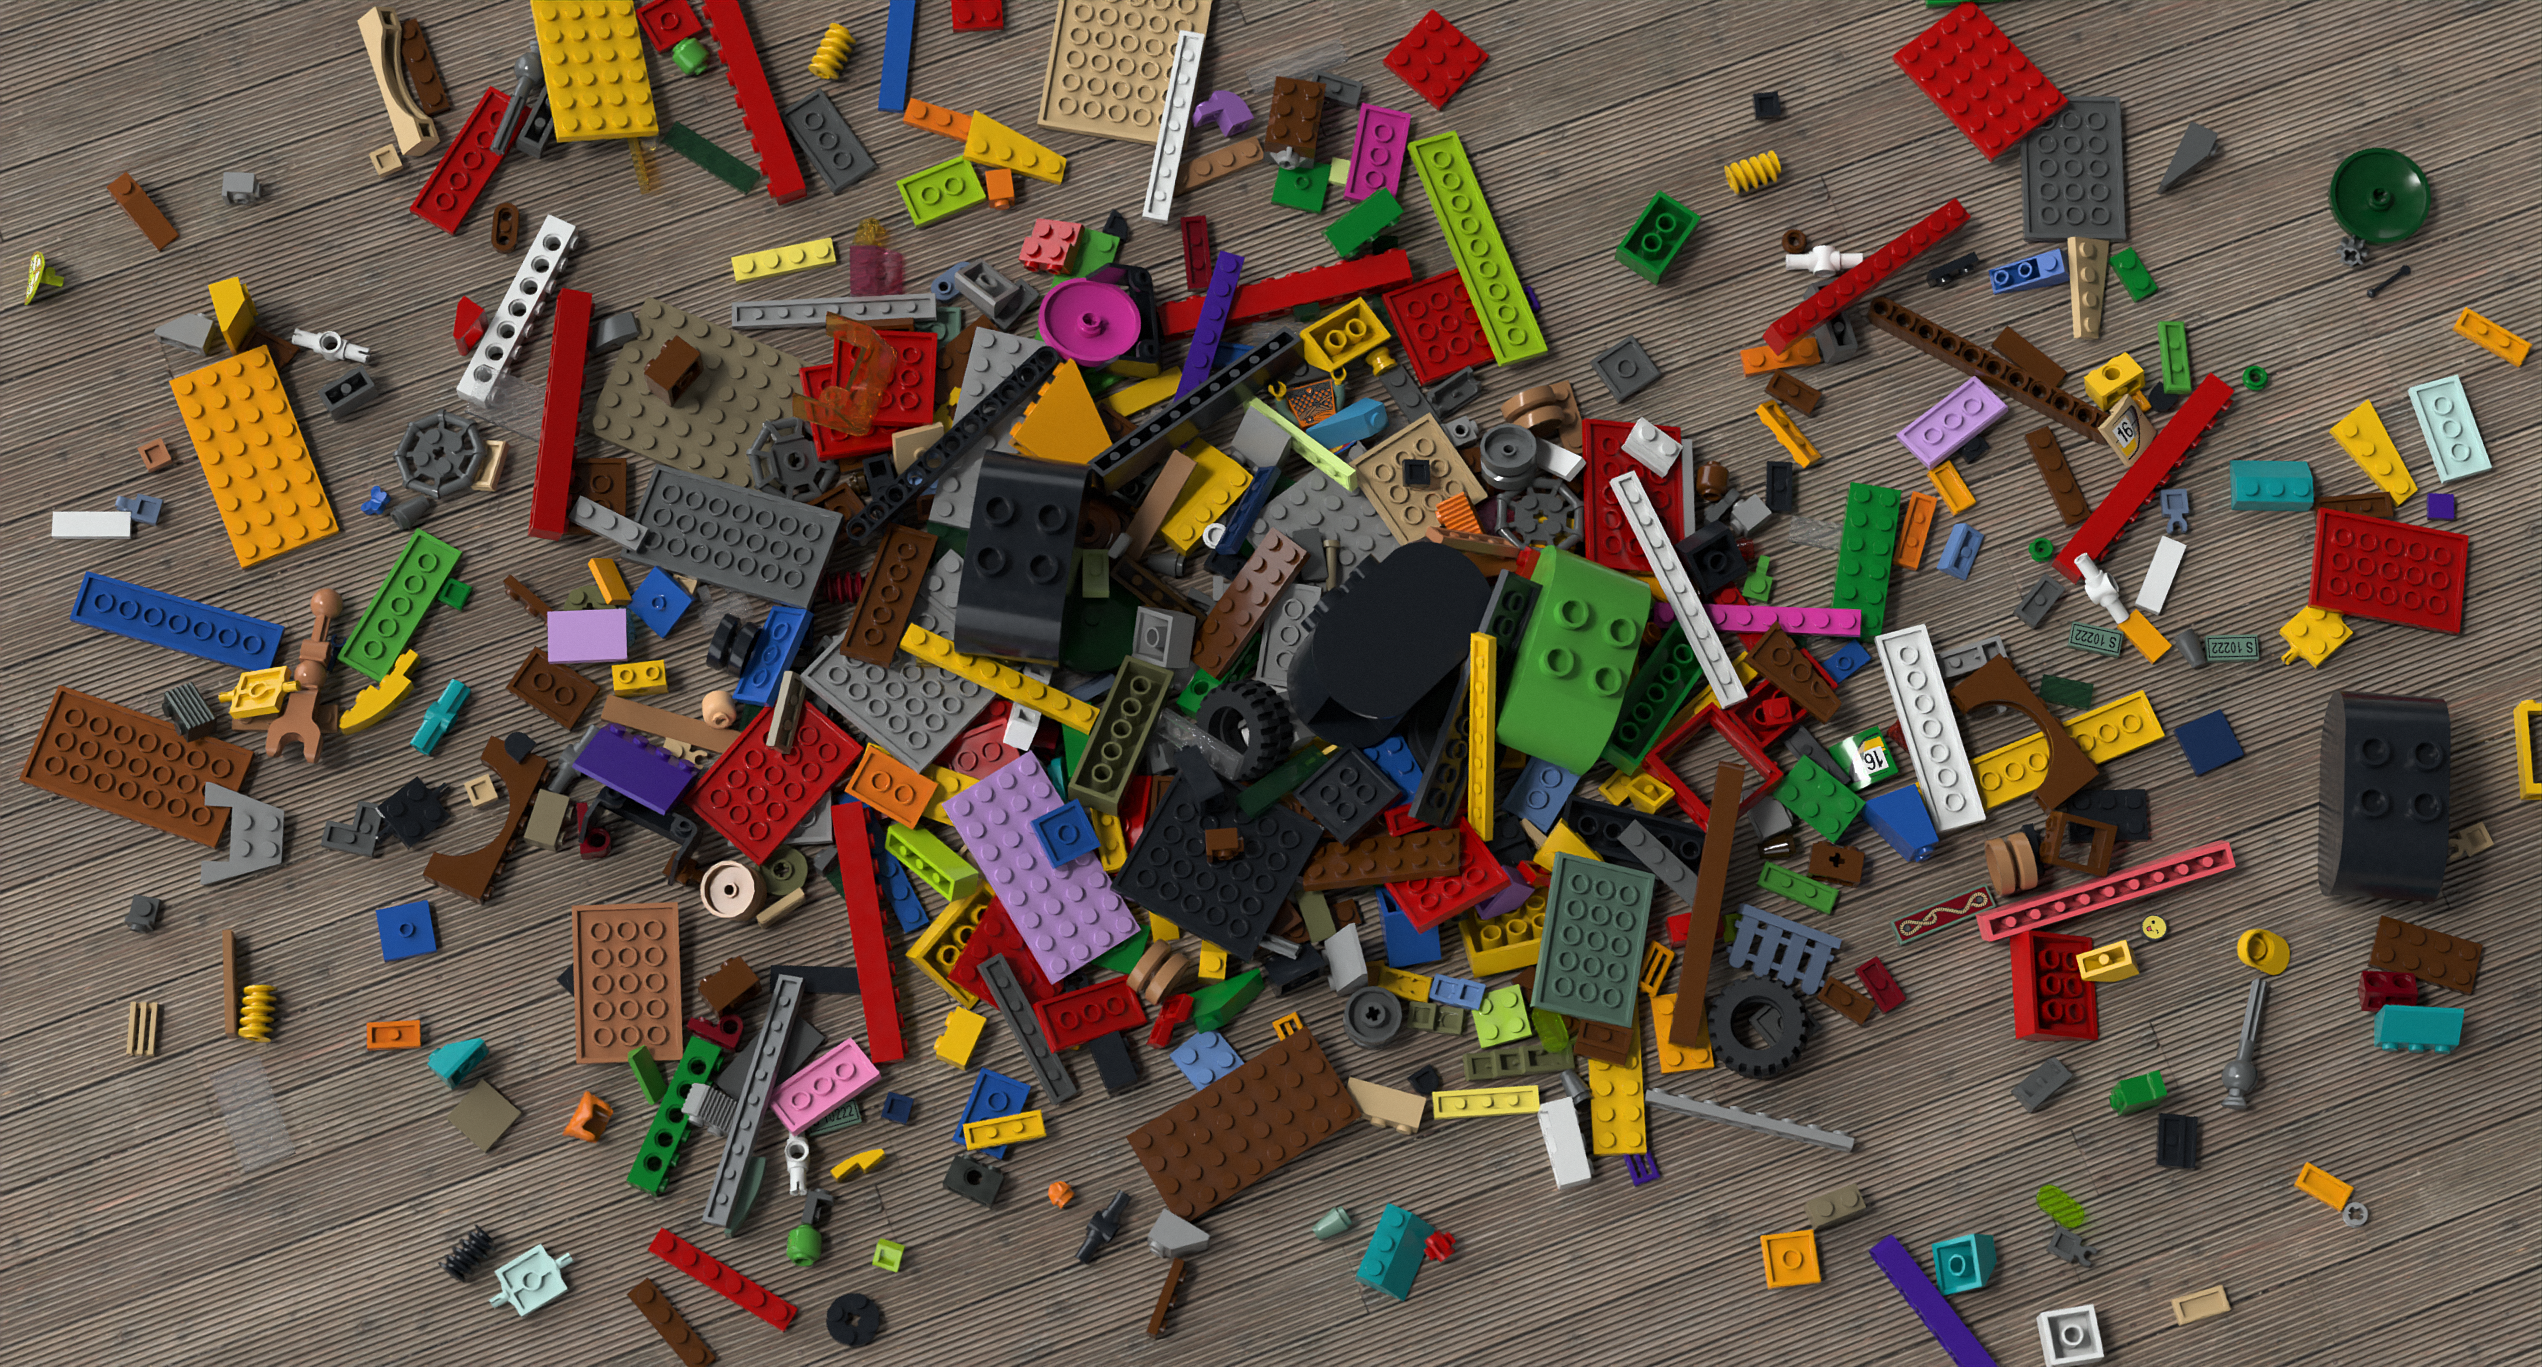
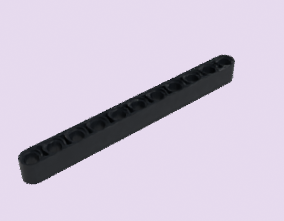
(948, 457)

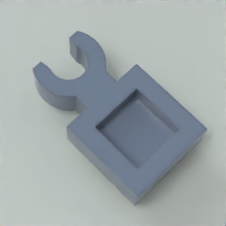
(2174, 505)

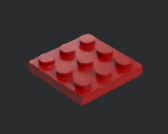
(1435, 59)

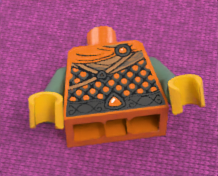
(1312, 402)

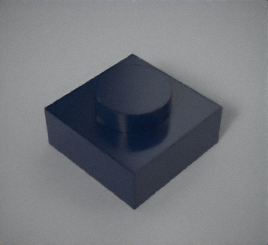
(897, 1108)

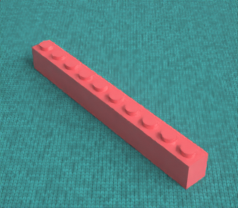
(2105, 890)

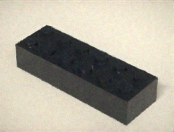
(1603, 823)

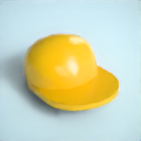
(2263, 951)

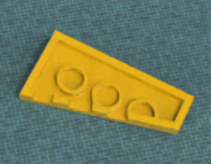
(1004, 148)
(2372, 449)
(1565, 841)

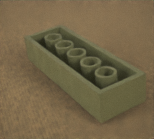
(1121, 735)

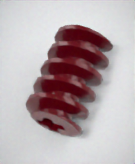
(843, 587)

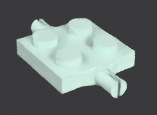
(531, 1280)

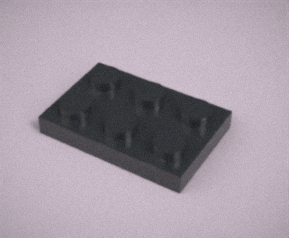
(2114, 807)

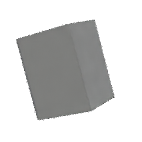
(985, 286)

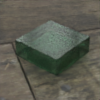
(1306, 312)

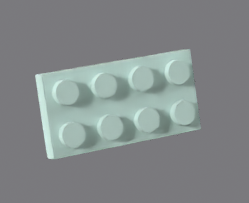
(2449, 429)

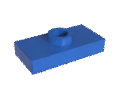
(1846, 661)

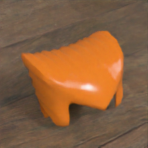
(589, 1118)

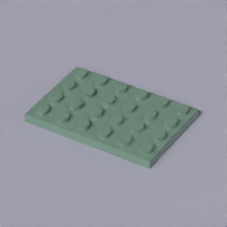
(1592, 940)

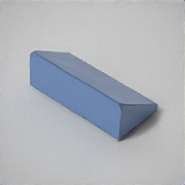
(1960, 551)

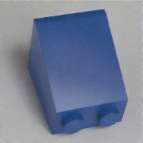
(1902, 823)
(1400, 939)

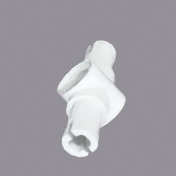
(1823, 261)
(343, 349)
(2101, 588)
(797, 1167)

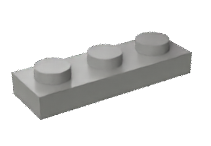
(608, 524)

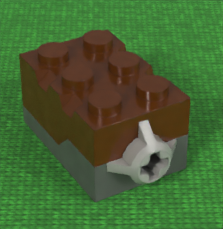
(1294, 123)

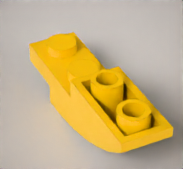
(376, 704)

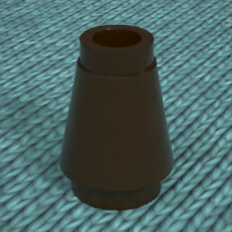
(1777, 847)

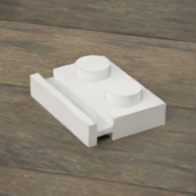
(1652, 447)

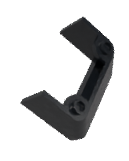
(1148, 348)
(671, 825)

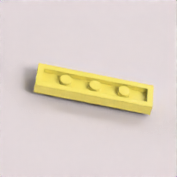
(783, 260)
(1485, 1102)

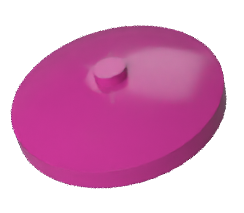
(1089, 321)

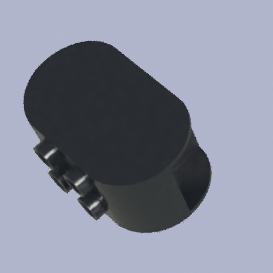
(1023, 558)
(1385, 642)
(2384, 796)

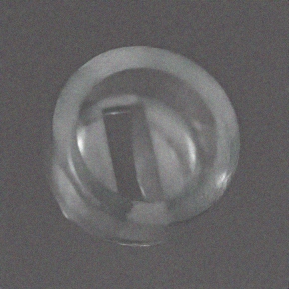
(650, 143)

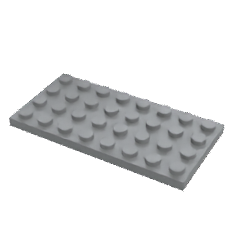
(990, 362)

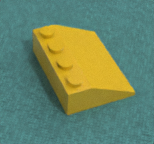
(1207, 495)
(947, 936)
(1507, 939)

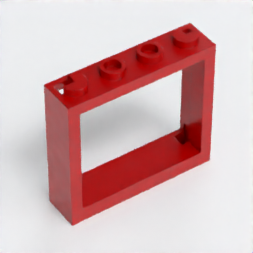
(1737, 737)

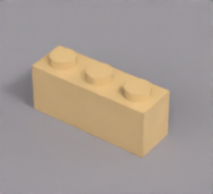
(1387, 1105)

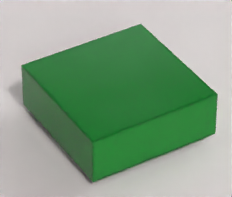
(455, 594)

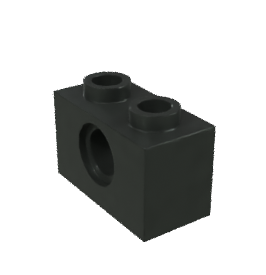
(983, 1193)

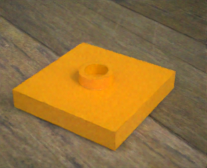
(1790, 1259)

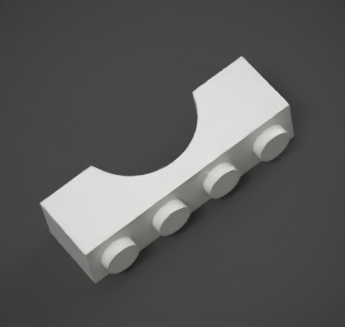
(1023, 720)

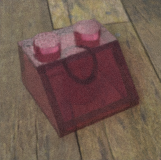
(875, 271)

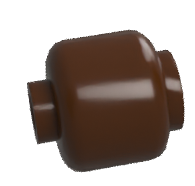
(1712, 481)

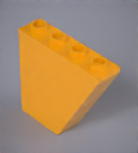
(1062, 421)

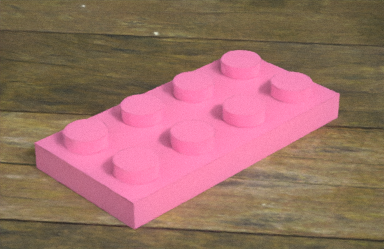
(823, 1087)

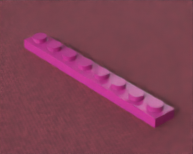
(1760, 618)

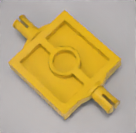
(2314, 635)
(260, 692)

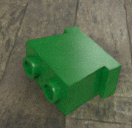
(2138, 1093)

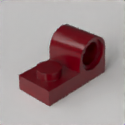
(588, 851)
(704, 1029)

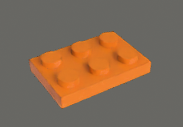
(891, 787)

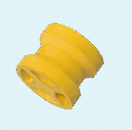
(1380, 361)

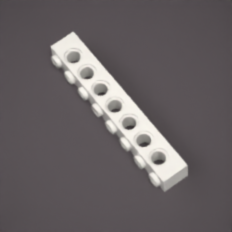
(552, 232)

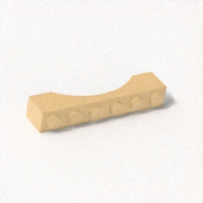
(382, 39)

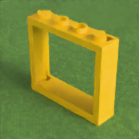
(2528, 789)

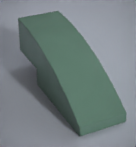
(749, 1194)

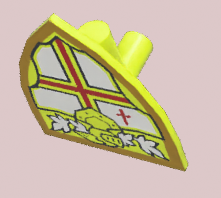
(37, 276)

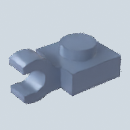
(143, 509)

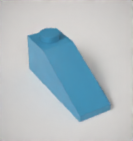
(1350, 424)

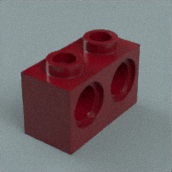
(2386, 988)

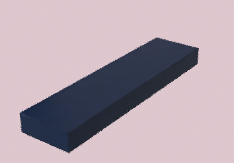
(1248, 510)

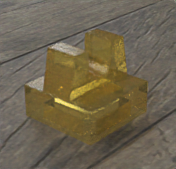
(866, 232)

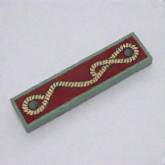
(1942, 914)

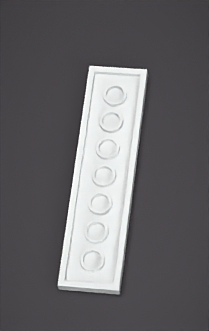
(1929, 728)

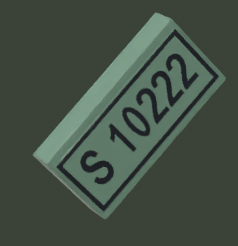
(2095, 639)
(2231, 648)
(842, 1117)

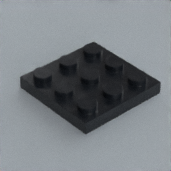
(1347, 794)

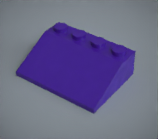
(637, 768)

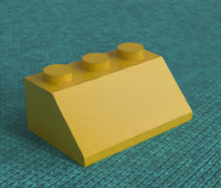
(234, 311)
(1342, 336)

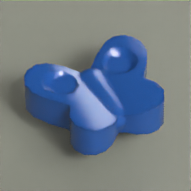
(377, 502)

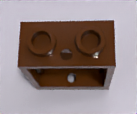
(2100, 848)

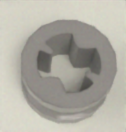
(2355, 1223)

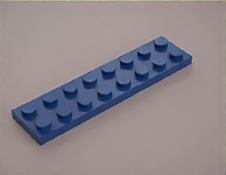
(176, 623)

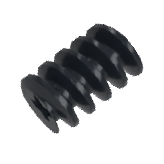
(468, 1255)

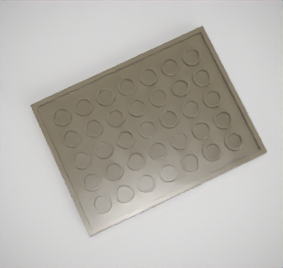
(715, 415)

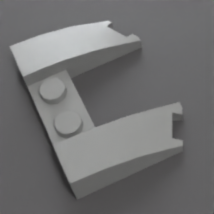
(1969, 659)

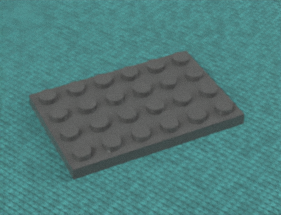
(2075, 173)

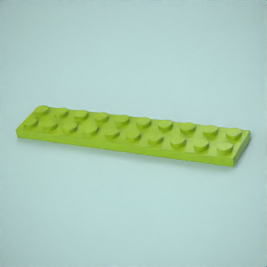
(1477, 249)

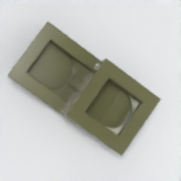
(1315, 914)
(1436, 1019)

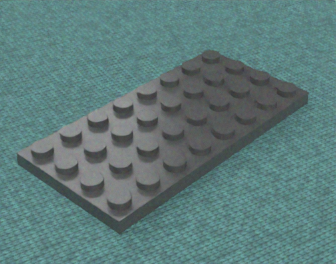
(735, 537)

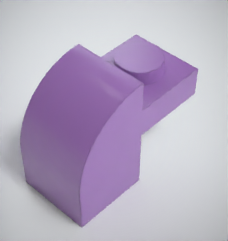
(1227, 110)

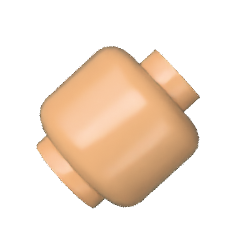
(719, 709)

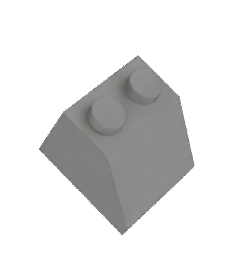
(1163, 637)
(1176, 1237)

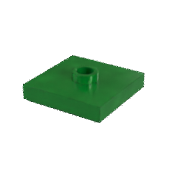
(1302, 188)
(1124, 955)

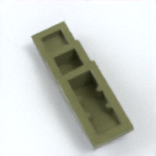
(1516, 1063)

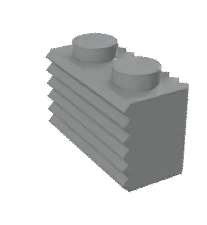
(710, 1108)

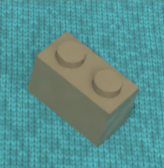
(549, 820)
(1834, 1207)

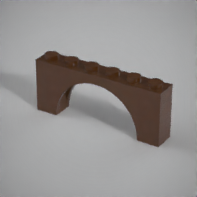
(2001, 686)
(475, 873)

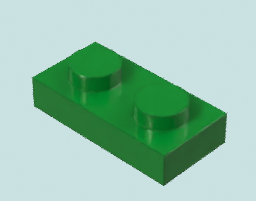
(2132, 274)

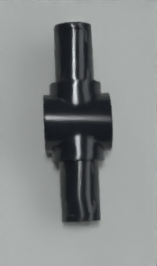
(1103, 1227)

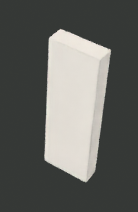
(1558, 460)
(91, 525)
(2160, 575)

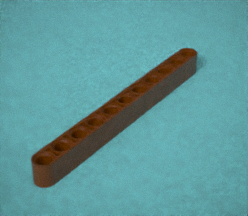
(1986, 359)
(1706, 904)

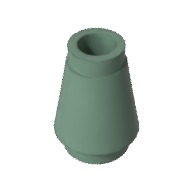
(1332, 1223)

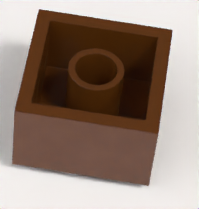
(673, 370)
(729, 987)

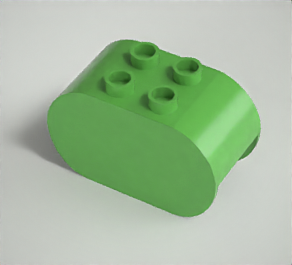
(1572, 661)

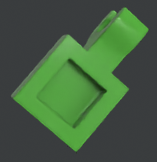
(1758, 584)

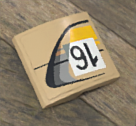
(2127, 430)

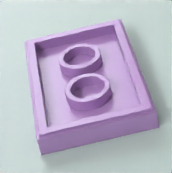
(587, 636)

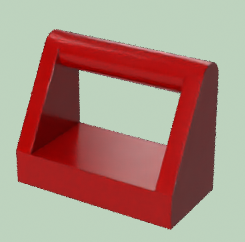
(469, 325)

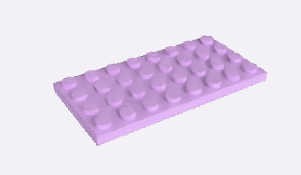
(1060, 912)

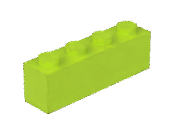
(932, 861)

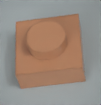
(155, 455)

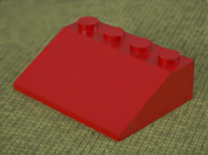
(2049, 988)

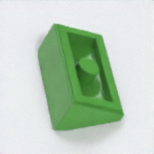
(647, 1074)

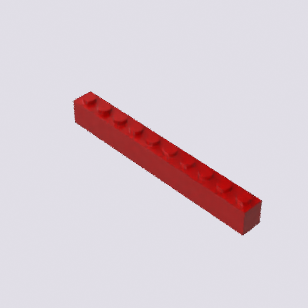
(755, 99)
(1866, 277)
(1278, 296)
(560, 415)
(2145, 475)
(868, 933)

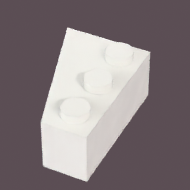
(1565, 1143)

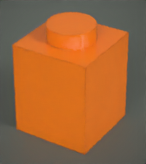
(1000, 189)

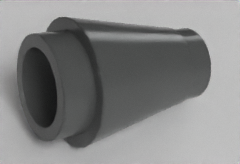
(409, 512)
(1168, 563)
(2190, 647)
(1576, 1088)

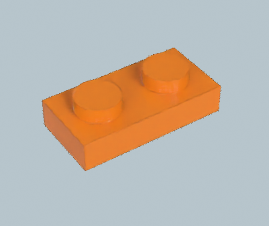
(393, 1035)

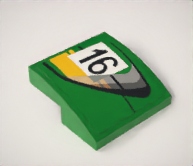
(1864, 759)

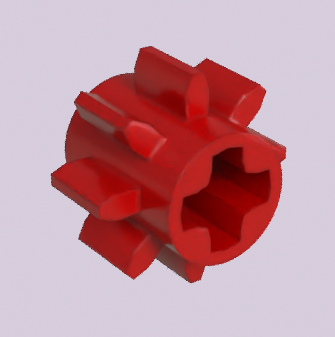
(1439, 1245)

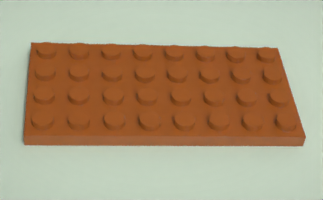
(134, 766)

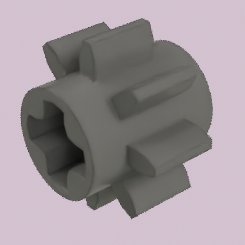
(2352, 250)

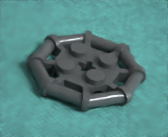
(430, 444)
(778, 463)
(1542, 504)

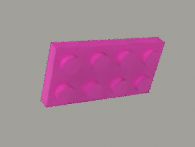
(1376, 152)

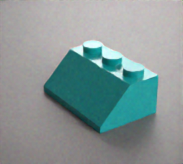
(2271, 485)
(2418, 1028)
(1394, 1252)

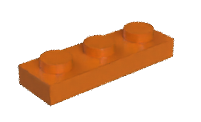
(937, 120)
(1764, 360)
(1914, 531)

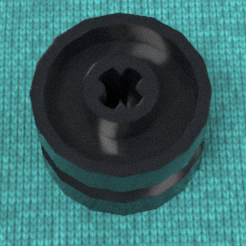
(732, 645)

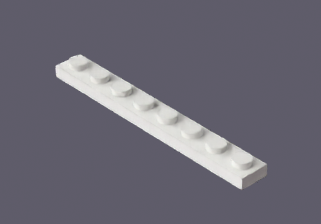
(1173, 127)

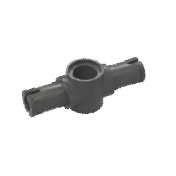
(567, 759)

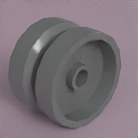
(1508, 457)
(1377, 1003)

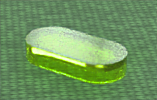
(1550, 1030)
(2059, 1206)

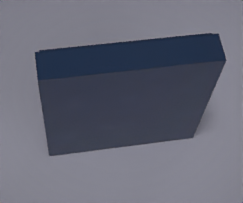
(2208, 742)

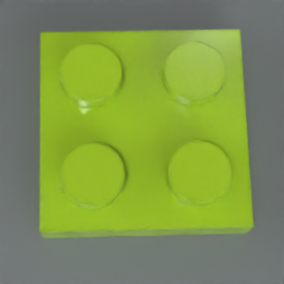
(1502, 1017)

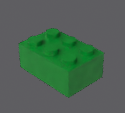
(1362, 223)
(1657, 237)
(1819, 799)

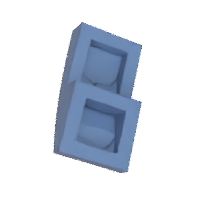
(1457, 992)

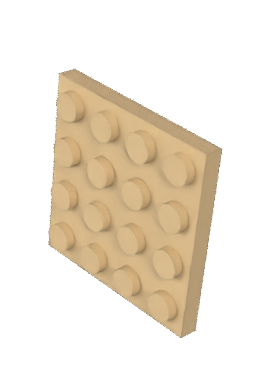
(1412, 509)

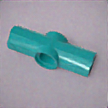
(440, 717)

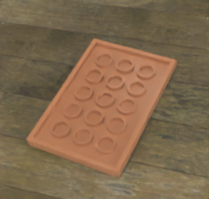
(626, 981)

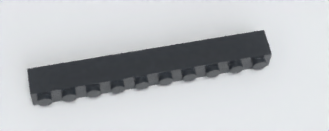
(1196, 410)

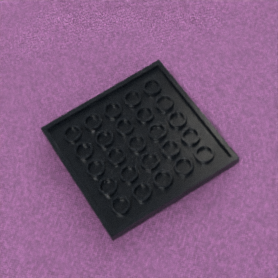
(1220, 900)

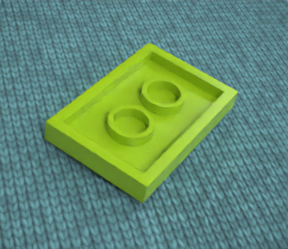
(941, 191)

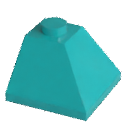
(457, 1060)
(1963, 1263)

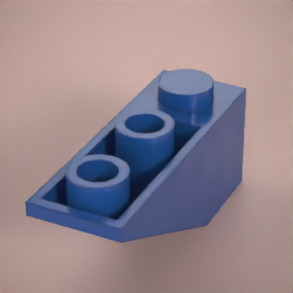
(2031, 273)

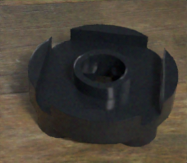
(847, 1334)

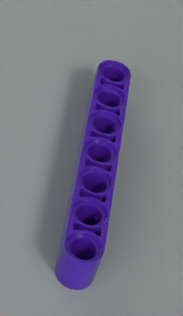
(1929, 1304)

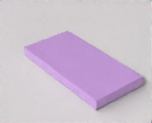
(1952, 422)

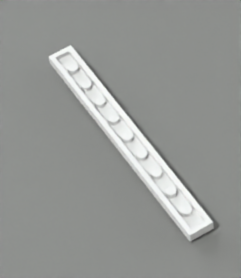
(1678, 590)

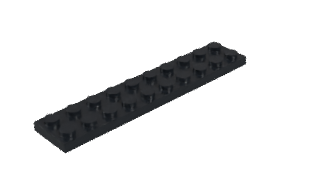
(1448, 764)

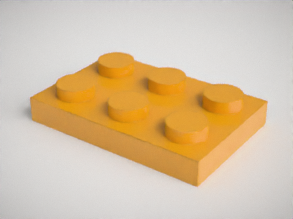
(1675, 1058)

